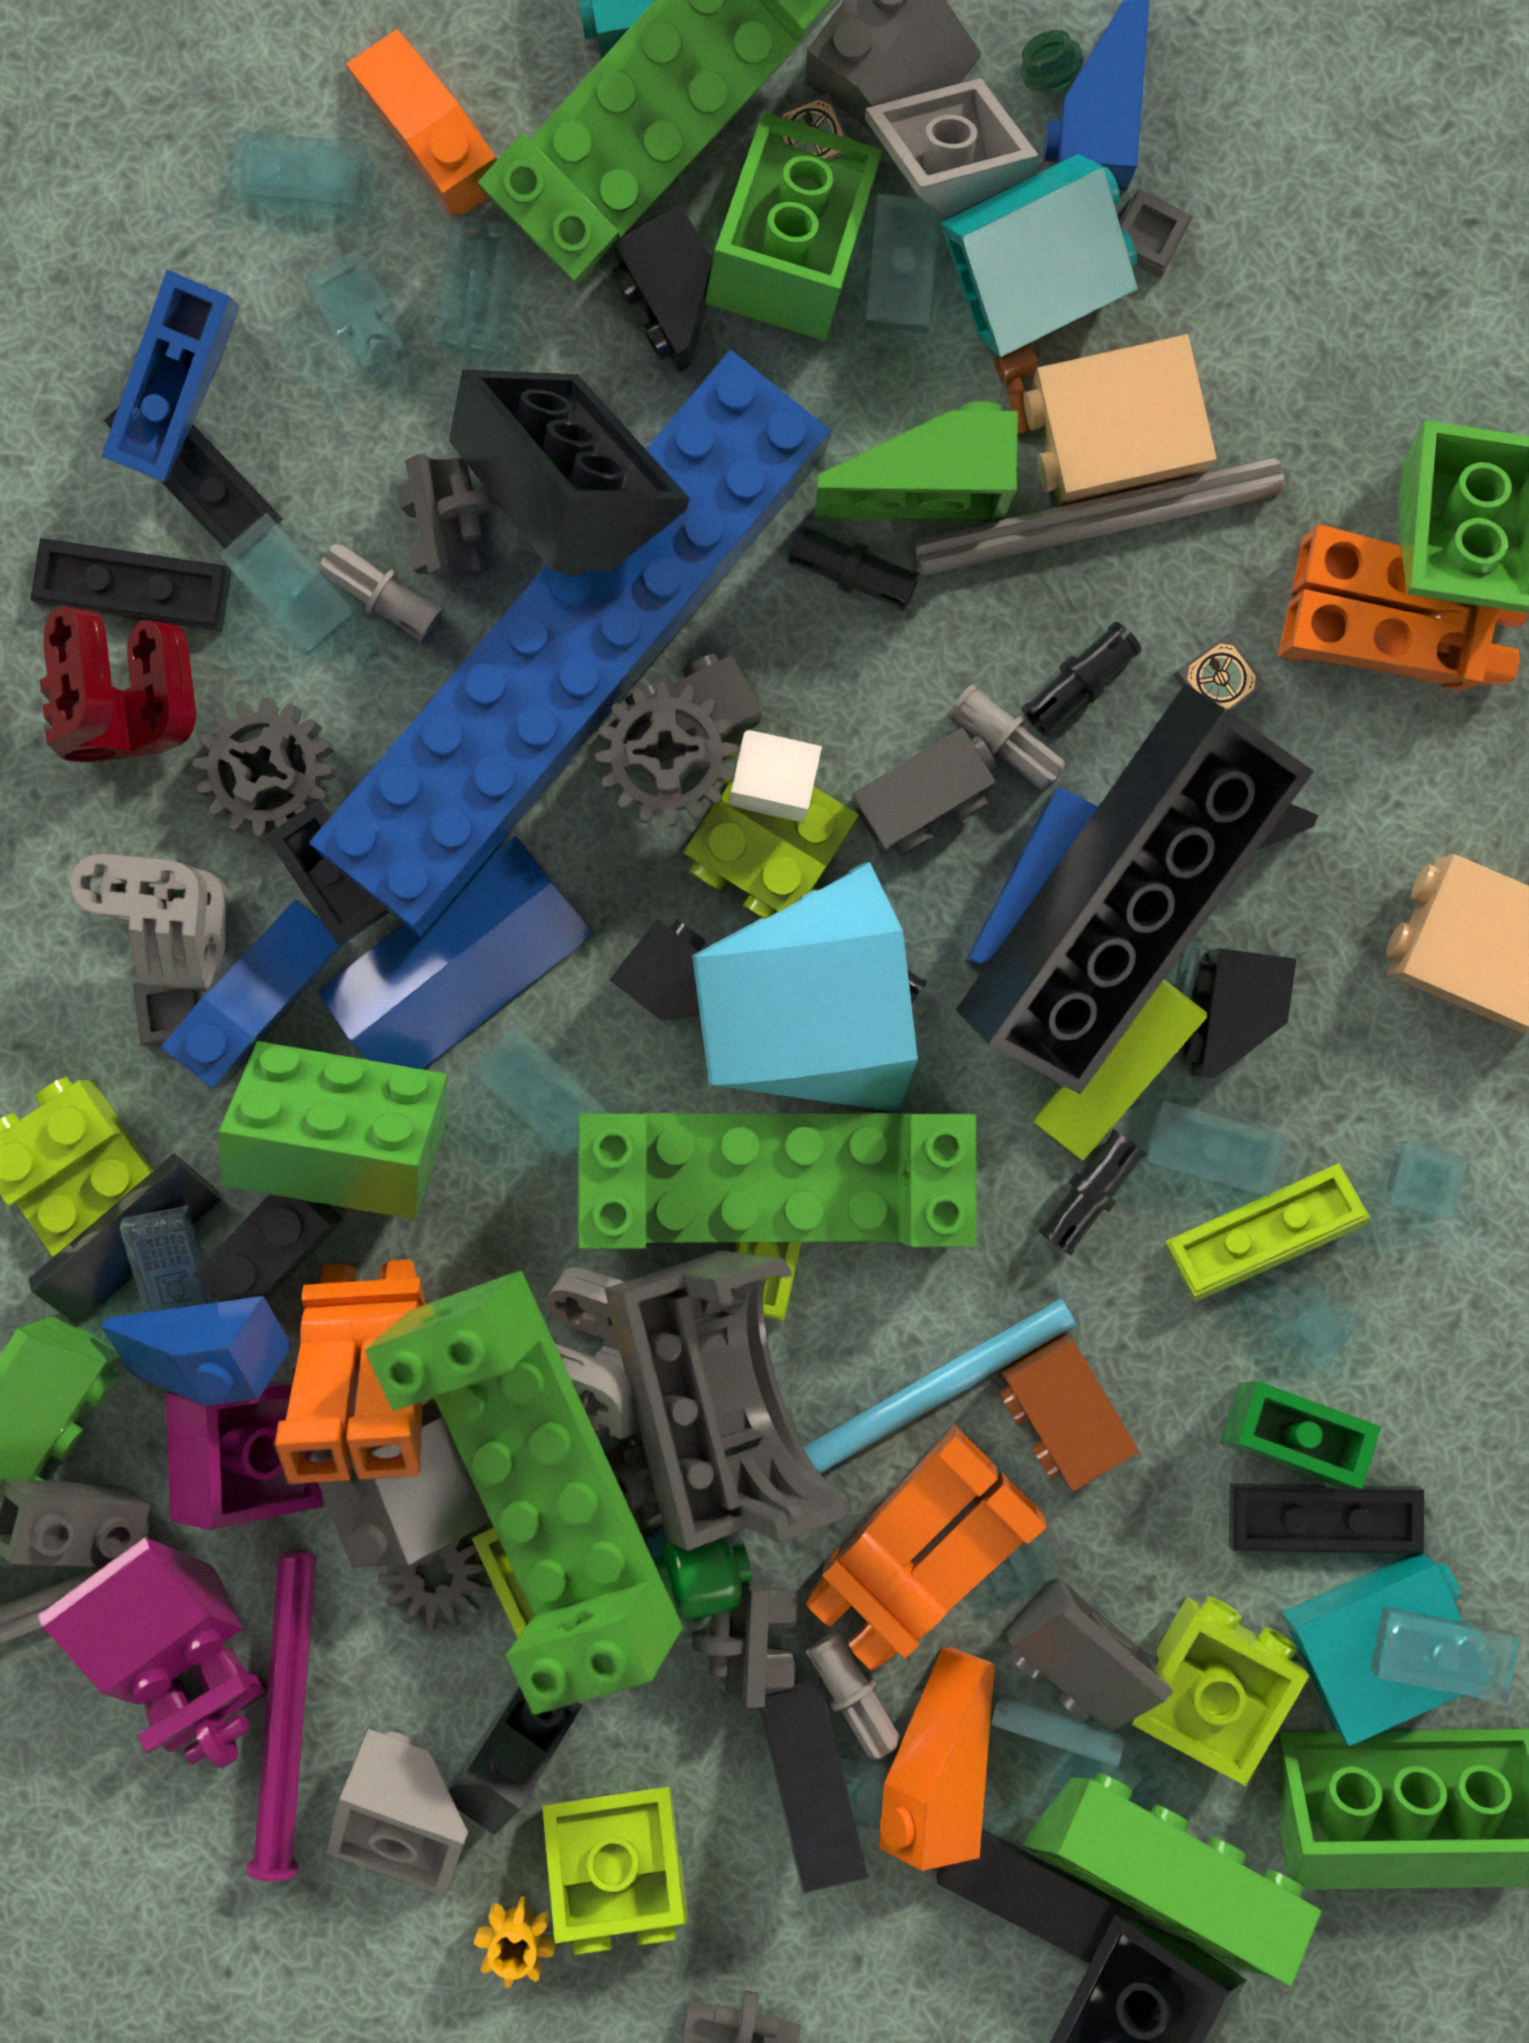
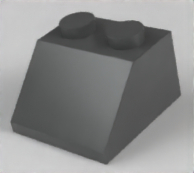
(888, 52)
(408, 1516)
(1086, 1657)

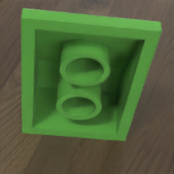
(792, 228)
(939, 471)
(1466, 516)

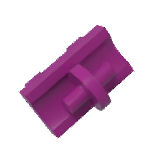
(178, 1720)

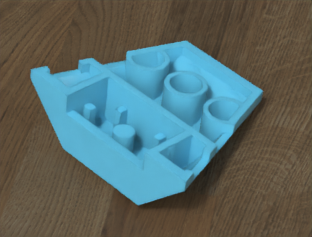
(813, 1000)

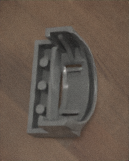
(710, 1390)

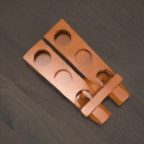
(1358, 615)
(334, 1388)
(910, 1597)

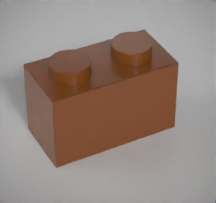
(1068, 1412)

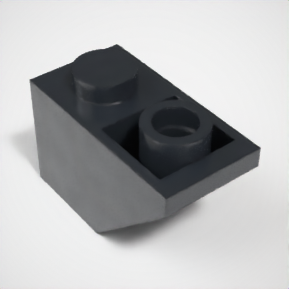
(669, 276)
(662, 971)
(1244, 1003)
(509, 1761)

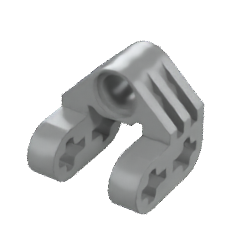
(171, 939)
(600, 1380)

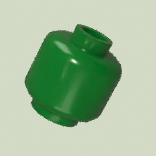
(705, 1577)

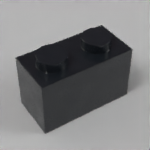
(267, 1248)

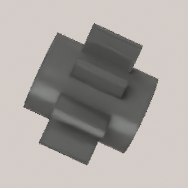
(634, 1478)

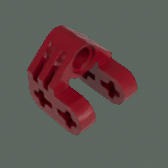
(98, 720)

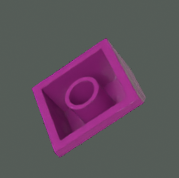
(228, 1463)
(143, 1621)

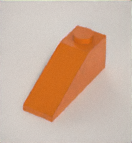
(425, 121)
(940, 1768)

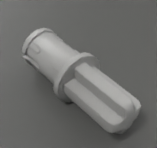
(381, 592)
(1007, 737)
(853, 1695)

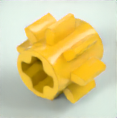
(516, 1924)

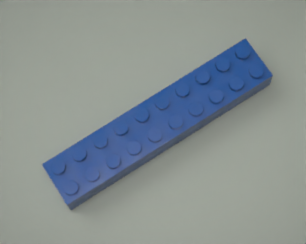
(568, 656)

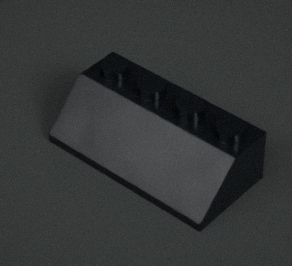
(562, 467)
(1149, 1990)

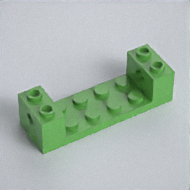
(642, 121)
(776, 1178)
(544, 1484)

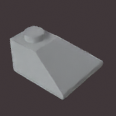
(954, 145)
(398, 1815)

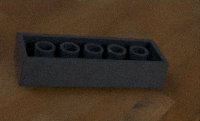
(1133, 890)

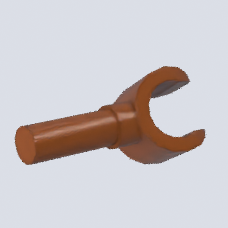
(1011, 370)

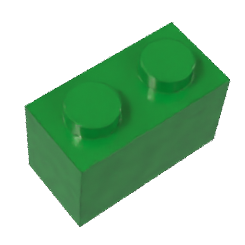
(1300, 1435)

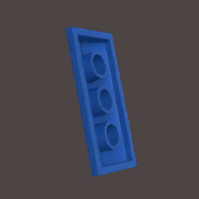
(490, 943)

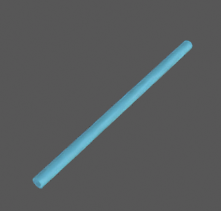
(927, 1392)

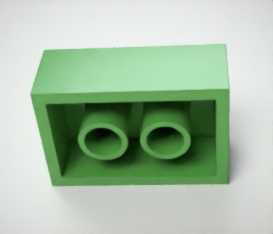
(333, 1130)

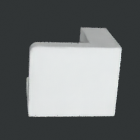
(774, 776)

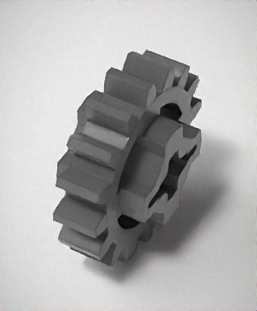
(273, 745)
(635, 753)

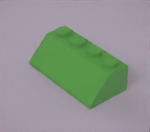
(46, 1385)
(1405, 1809)
(1175, 1878)

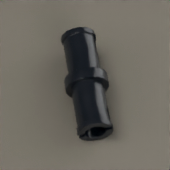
(853, 567)
(1081, 679)
(1092, 1192)

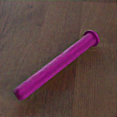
(284, 1718)

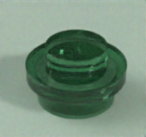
(1050, 61)

